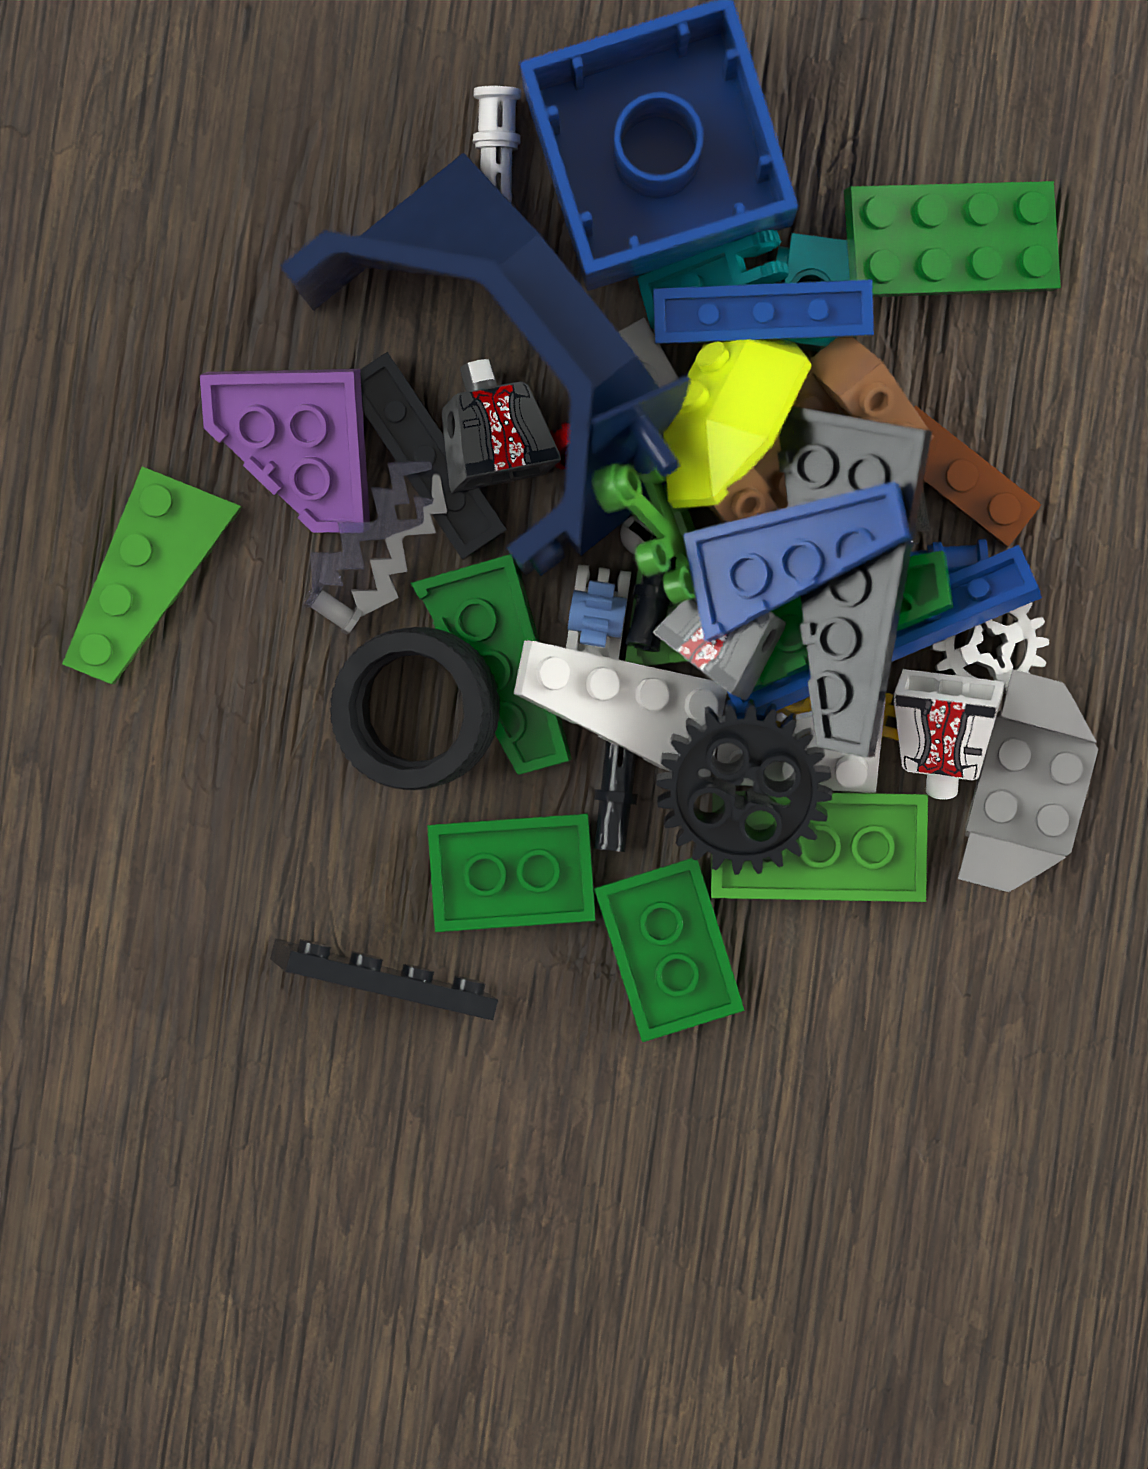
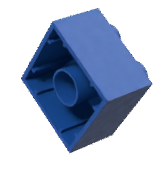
(658, 142)

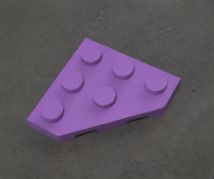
(296, 437)

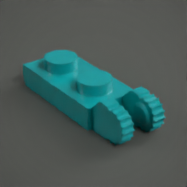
(717, 268)

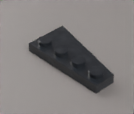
(368, 974)

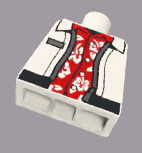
(945, 726)

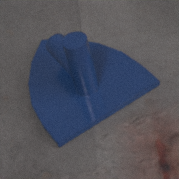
(635, 429)

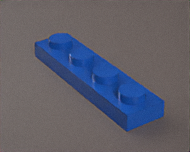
(763, 311)

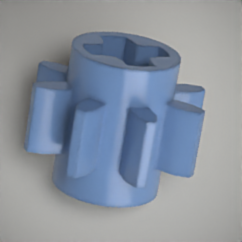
(597, 613)

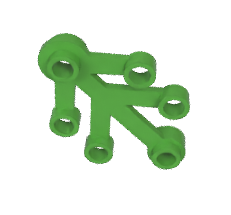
(621, 488)

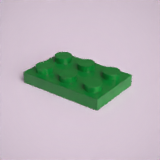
(511, 872)
(669, 949)

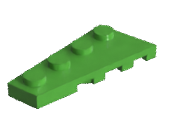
(152, 556)

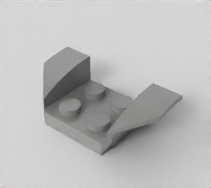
(1028, 785)

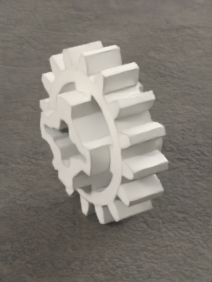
(1002, 666)

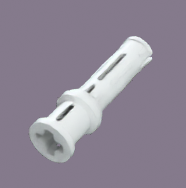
(497, 134)

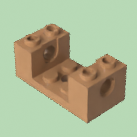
(841, 381)

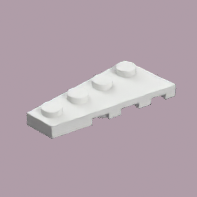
(617, 698)

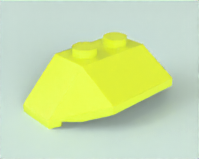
(731, 415)

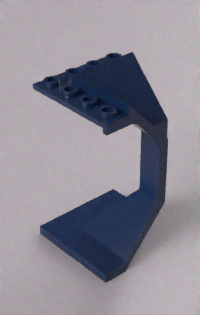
(472, 232)

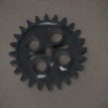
(725, 830)

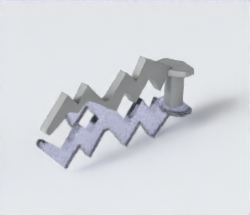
(387, 527)

